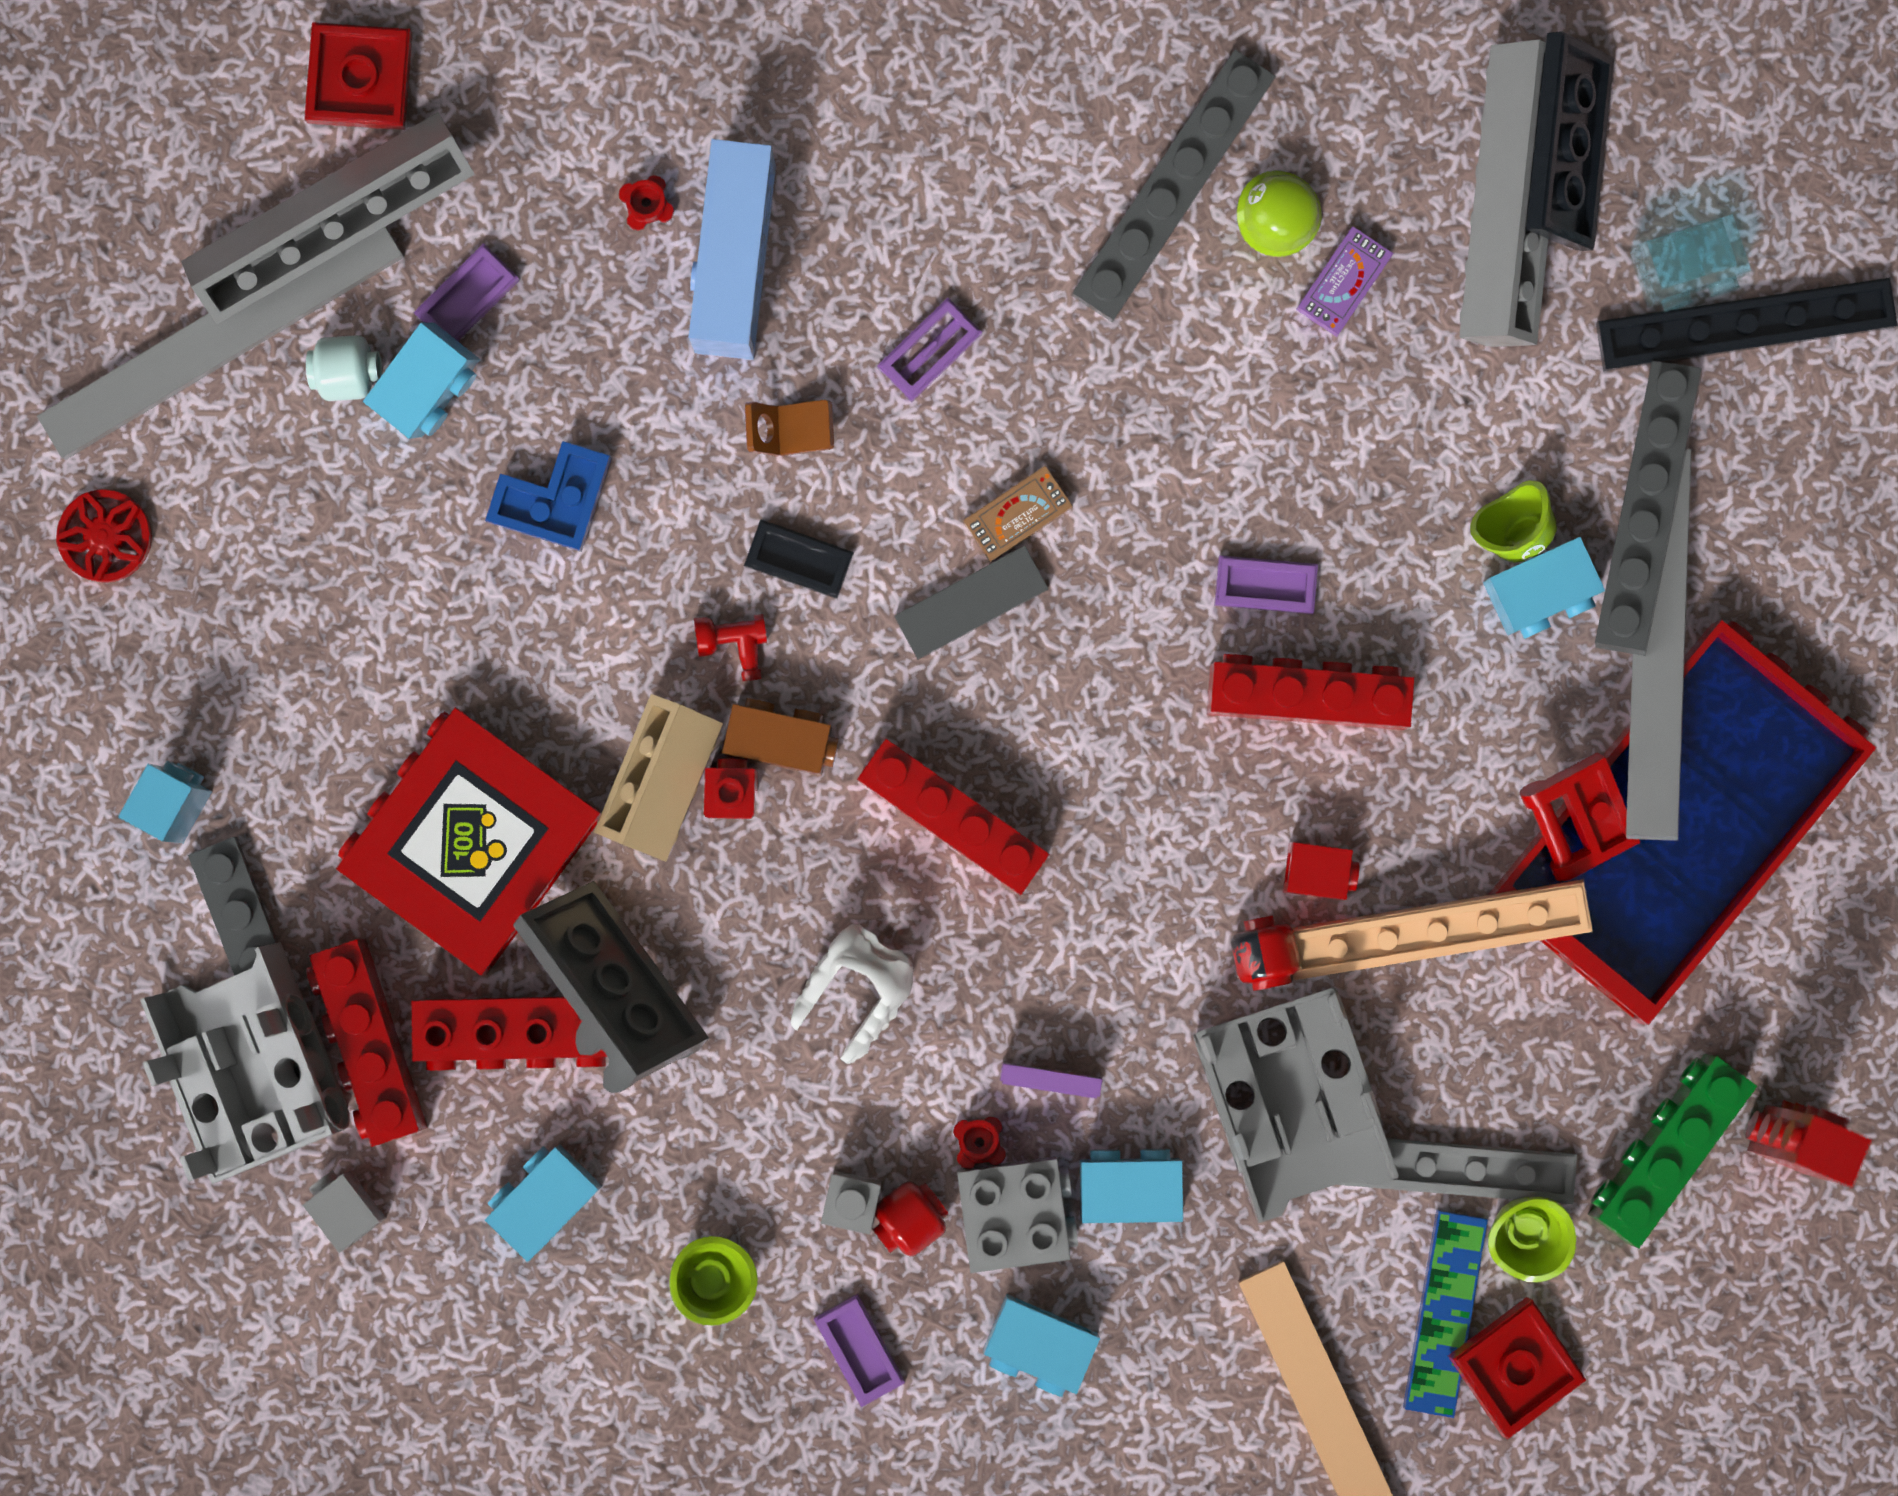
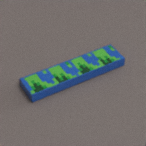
(1444, 1312)

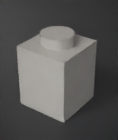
(851, 1202)
(342, 1209)

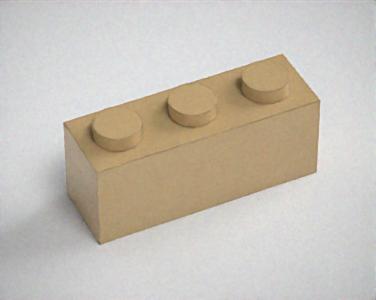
(658, 777)

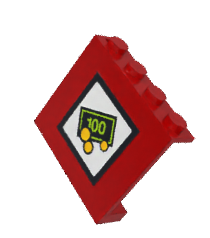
(467, 840)

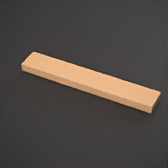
(1442, 929)
(1313, 1383)

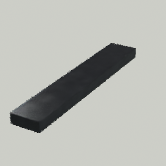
(1746, 324)

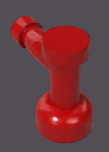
(745, 633)

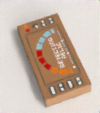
(1017, 514)

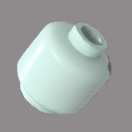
(343, 368)

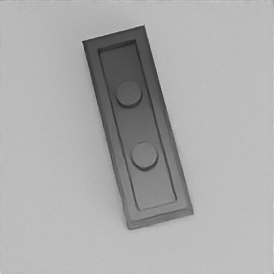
(971, 602)

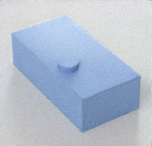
(732, 249)

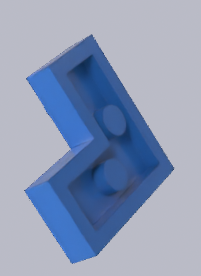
(557, 512)

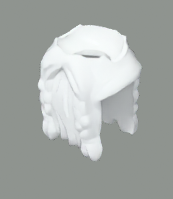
(886, 968)

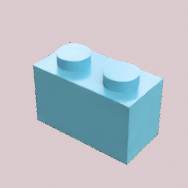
(423, 381)
(1544, 587)
(166, 801)
(1131, 1188)
(542, 1202)
(1040, 1346)

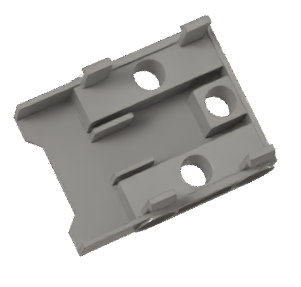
(241, 1049)
(1302, 1123)

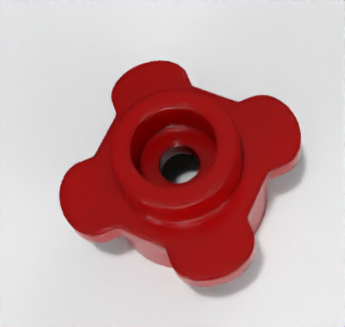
(650, 189)
(969, 1132)

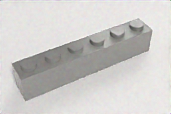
(326, 218)
(1503, 257)

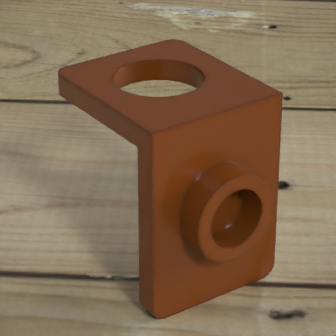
(790, 428)

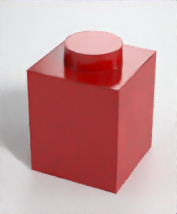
(1320, 871)

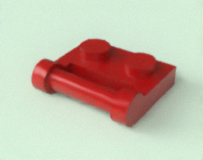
(1594, 809)

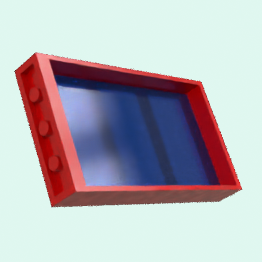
(1753, 781)

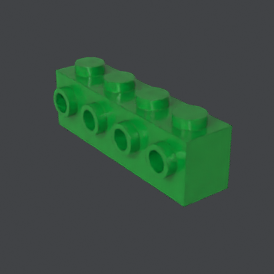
(1671, 1150)

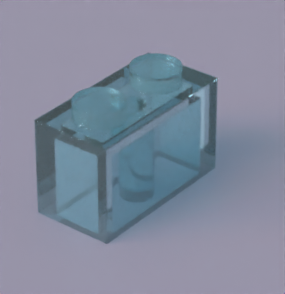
(1690, 263)

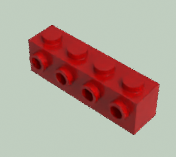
(1310, 695)
(497, 1031)
(367, 1042)
(1808, 1141)

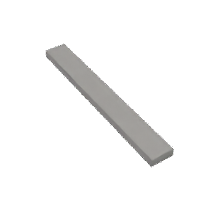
(207, 347)
(1658, 694)

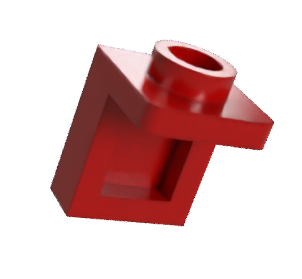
(730, 790)

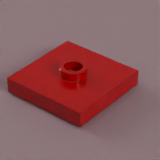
(358, 76)
(1517, 1368)

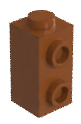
(778, 739)

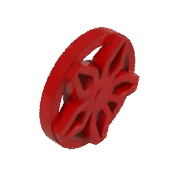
(104, 536)

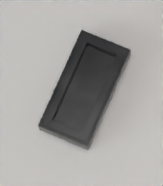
(799, 559)

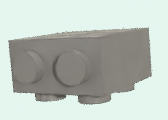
(1016, 1214)

